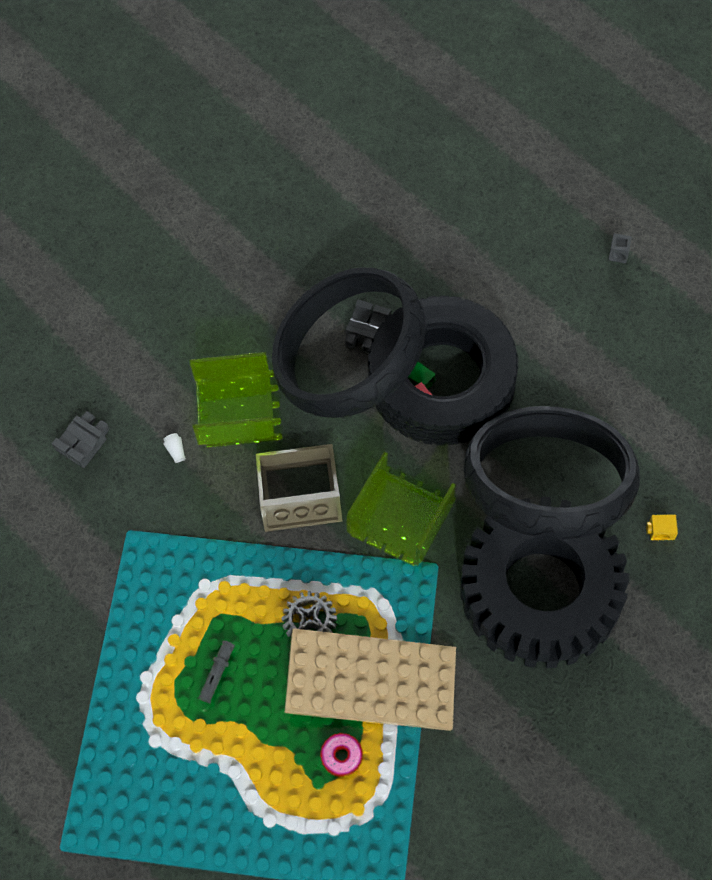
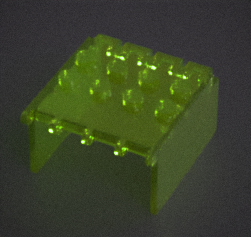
(234, 400)
(398, 514)

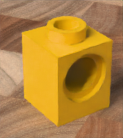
(662, 527)

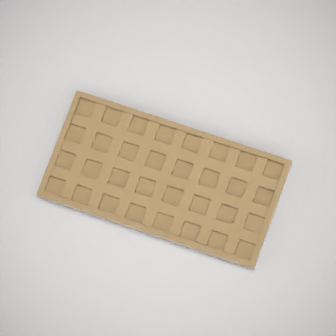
(371, 679)

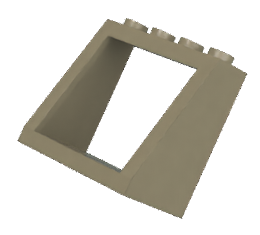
(301, 509)

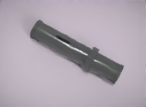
(216, 671)

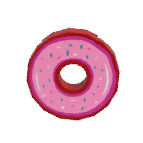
(341, 742)

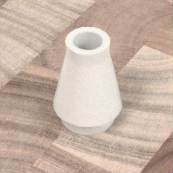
(174, 446)

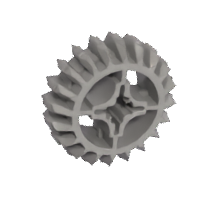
(318, 604)

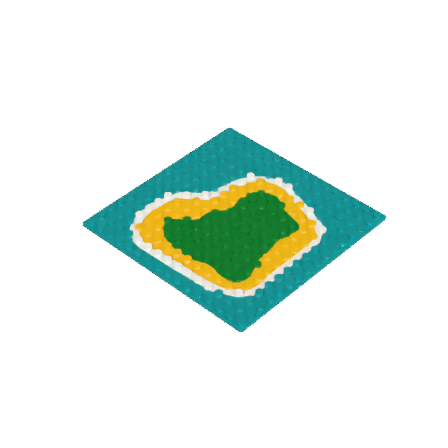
(237, 776)

